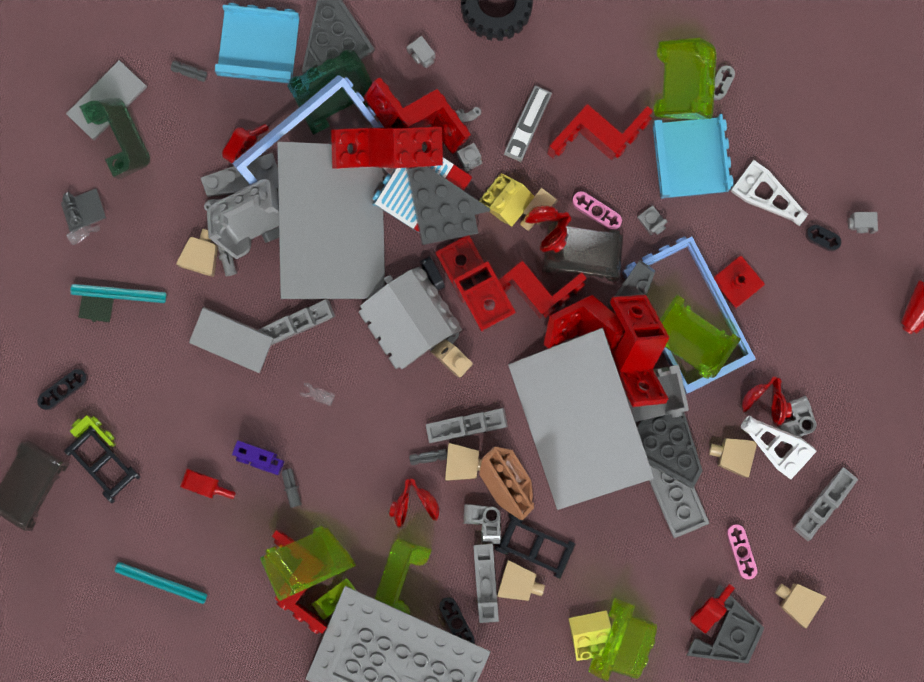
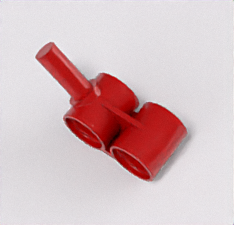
(241, 141)
(204, 485)
(711, 611)

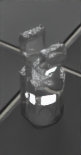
(78, 235)
(319, 395)

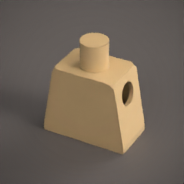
(541, 198)
(199, 255)
(452, 359)
(735, 455)
(462, 463)
(518, 583)
(800, 603)

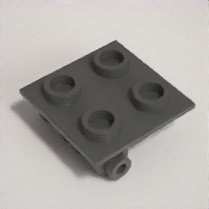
(82, 209)

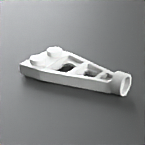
(749, 182)
(793, 459)

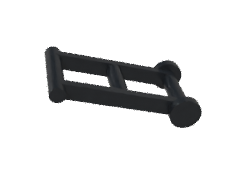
(108, 493)
(536, 546)

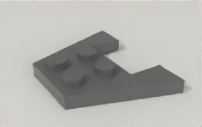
(735, 638)

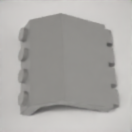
(408, 317)

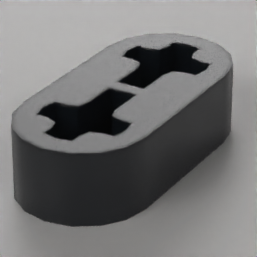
(821, 242)
(432, 272)

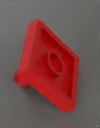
(738, 282)

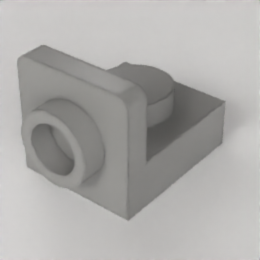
(652, 221)

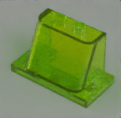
(626, 645)

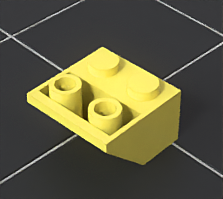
(507, 199)
(589, 634)

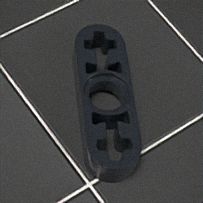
(54, 402)
(455, 607)

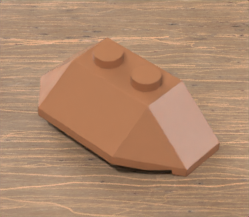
(507, 481)

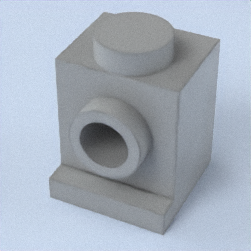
(421, 52)
(469, 157)
(863, 222)

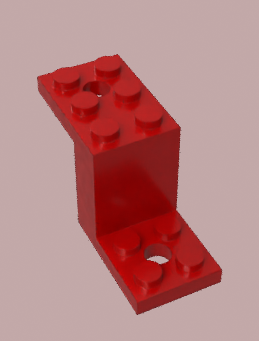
(429, 109)
(600, 133)
(387, 147)
(475, 283)
(535, 293)
(582, 319)
(639, 350)
(292, 602)

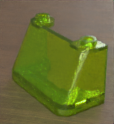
(687, 79)
(696, 339)
(305, 562)
(396, 569)

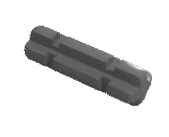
(189, 71)
(428, 457)

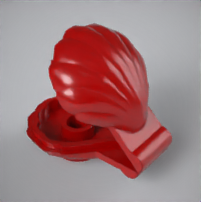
(555, 239)
(780, 408)
(399, 509)

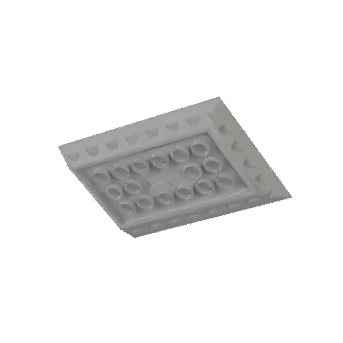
(328, 225)
(581, 420)
(386, 645)

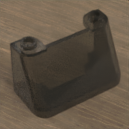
(587, 253)
(28, 484)

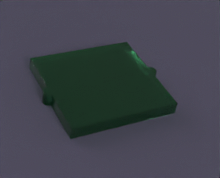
(96, 308)

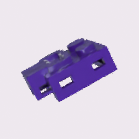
(255, 456)

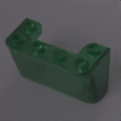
(307, 85)
(134, 153)

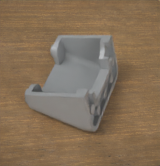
(243, 217)
(673, 386)

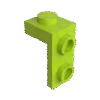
(83, 424)
(328, 602)

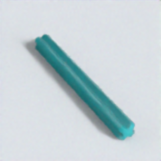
(118, 293)
(160, 582)

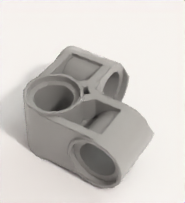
(801, 411)
(490, 529)

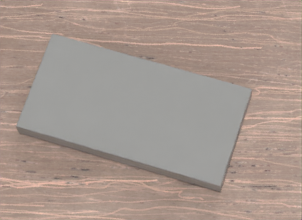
(116, 83)
(231, 340)
(678, 504)

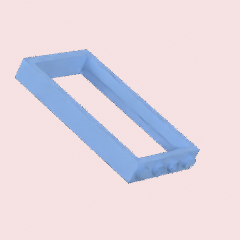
(297, 116)
(719, 299)

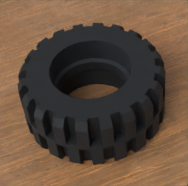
(496, 27)

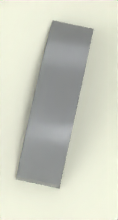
(485, 583)

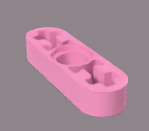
(582, 207)
(741, 567)

